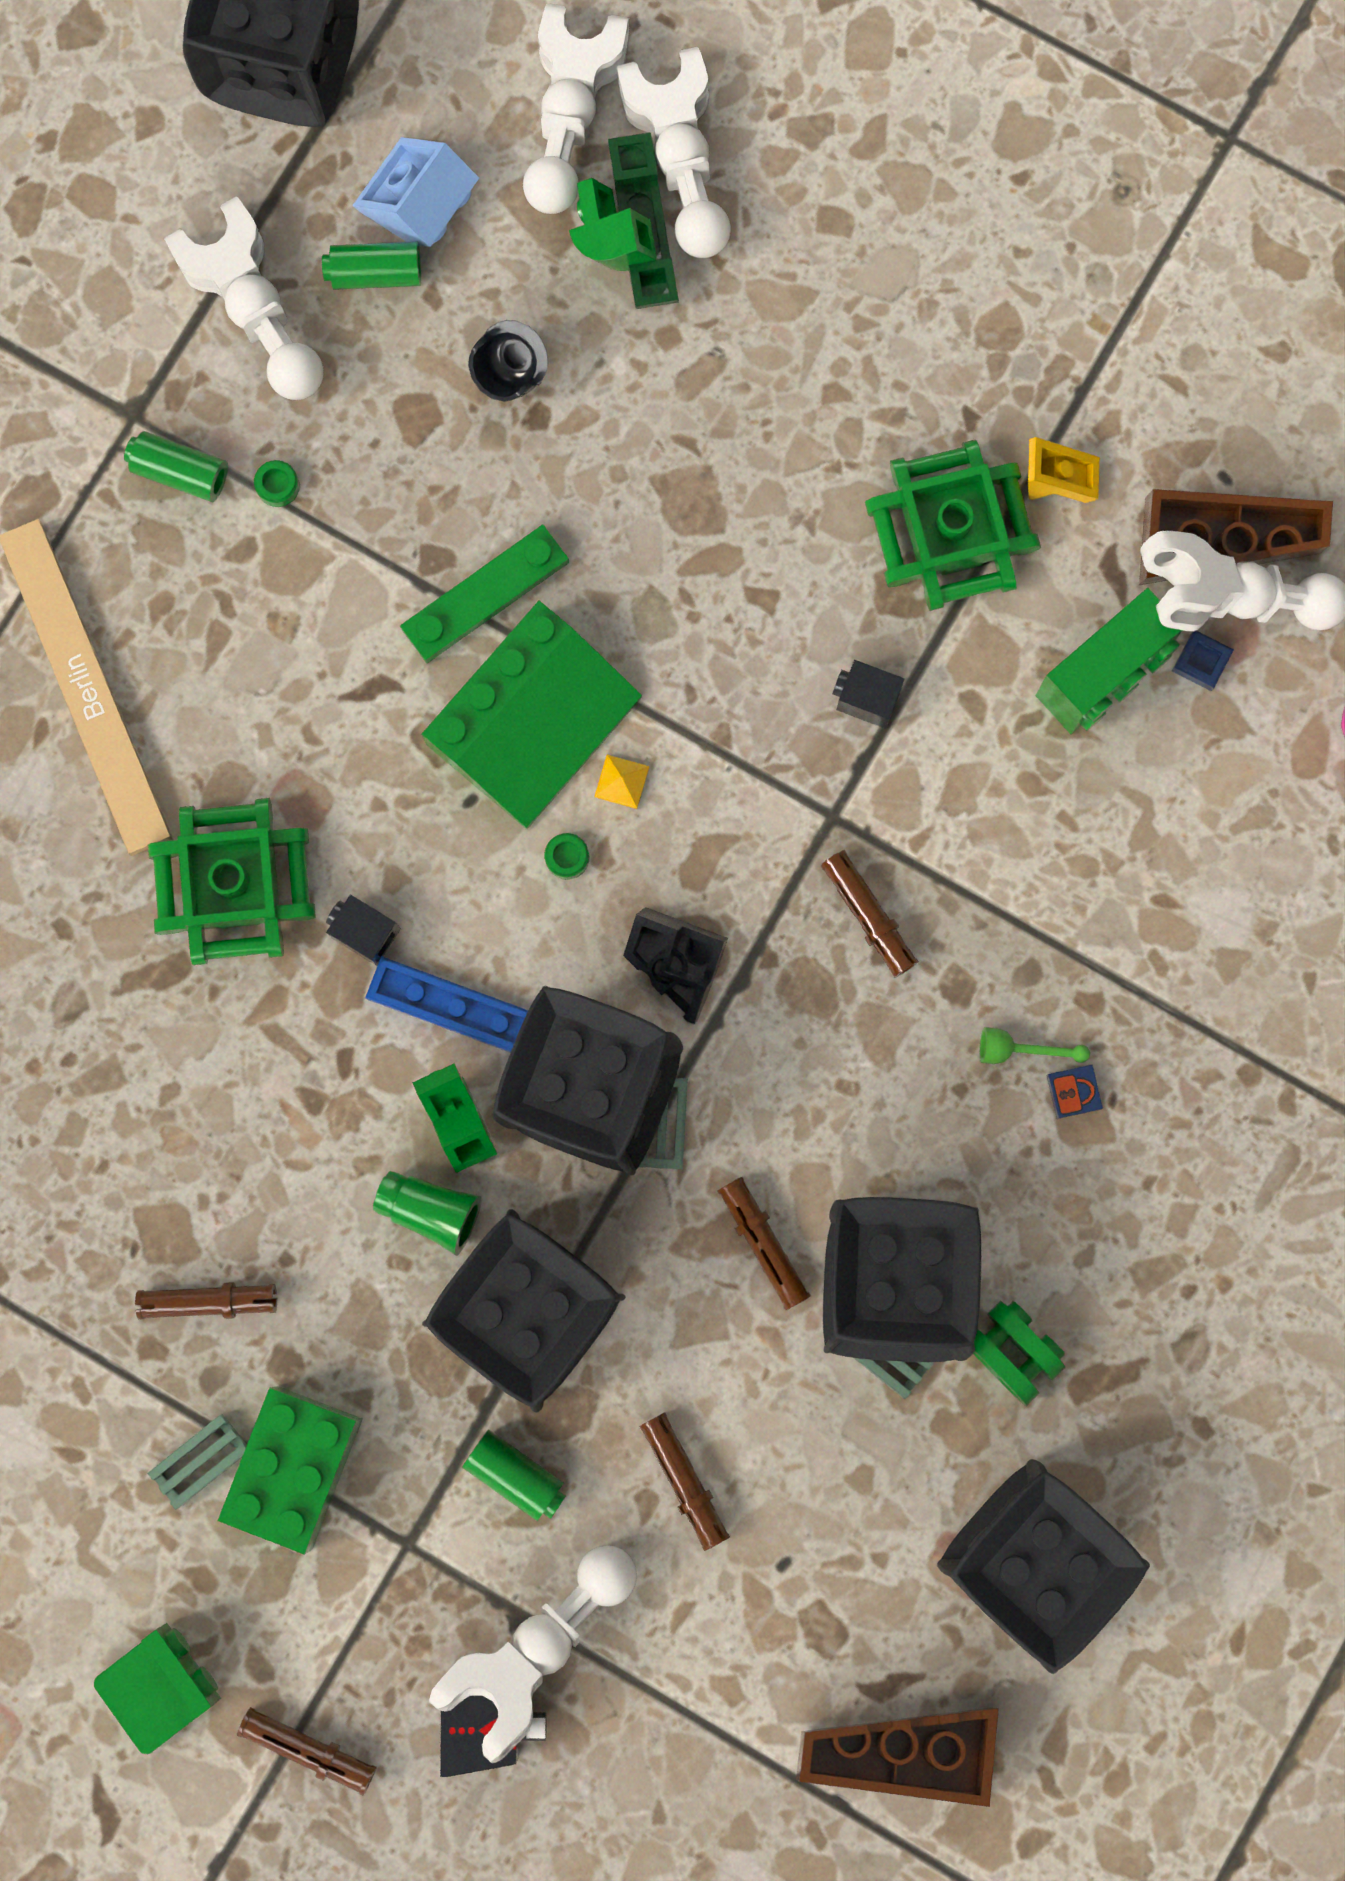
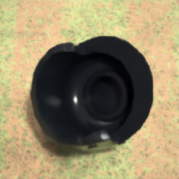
(508, 361)

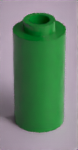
(373, 265)
(176, 466)
(515, 1476)

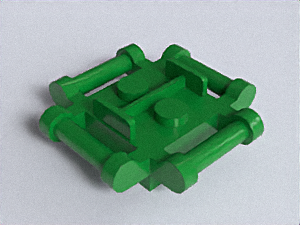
(953, 523)
(230, 880)

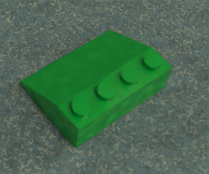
(531, 715)

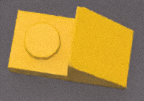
(1062, 472)

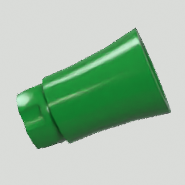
(428, 1209)

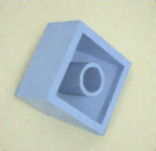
(417, 190)

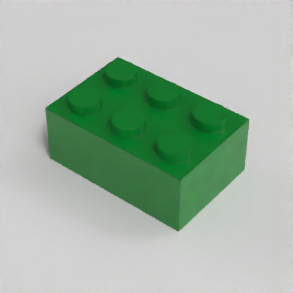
(1108, 664)
(290, 1469)

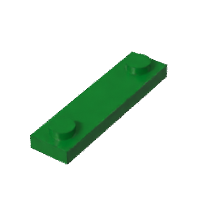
(484, 594)

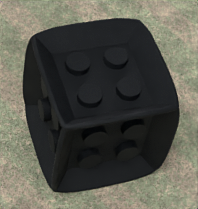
(271, 55)
(588, 1079)
(902, 1279)
(522, 1310)
(1044, 1565)

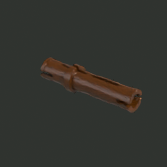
(874, 921)
(763, 1242)
(206, 1301)
(687, 1487)
(307, 1751)

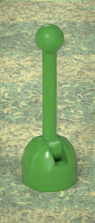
(998, 1046)

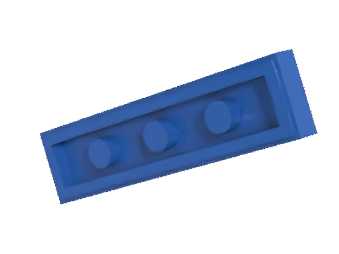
(446, 1004)

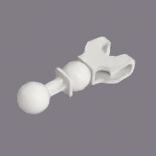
(569, 105)
(680, 147)
(250, 299)
(1215, 585)
(537, 1649)

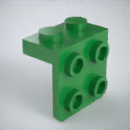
(156, 1689)

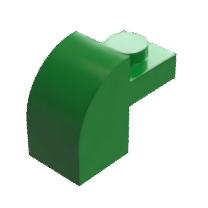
(609, 235)
(455, 1117)

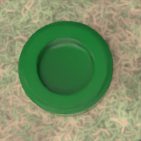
(276, 483)
(566, 856)

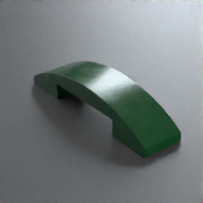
(638, 189)

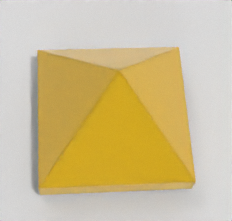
(622, 781)

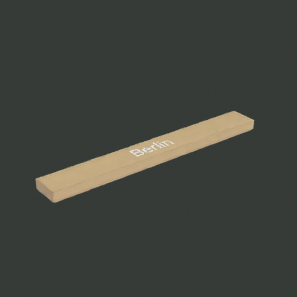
(85, 687)

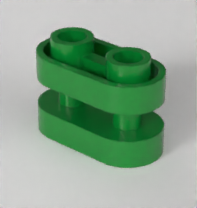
(1042, 1353)

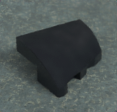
(676, 958)

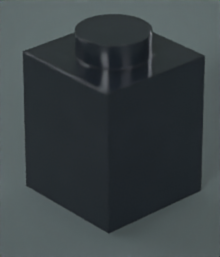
(868, 693)
(361, 929)

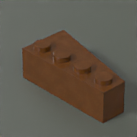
(1240, 525)
(915, 1756)

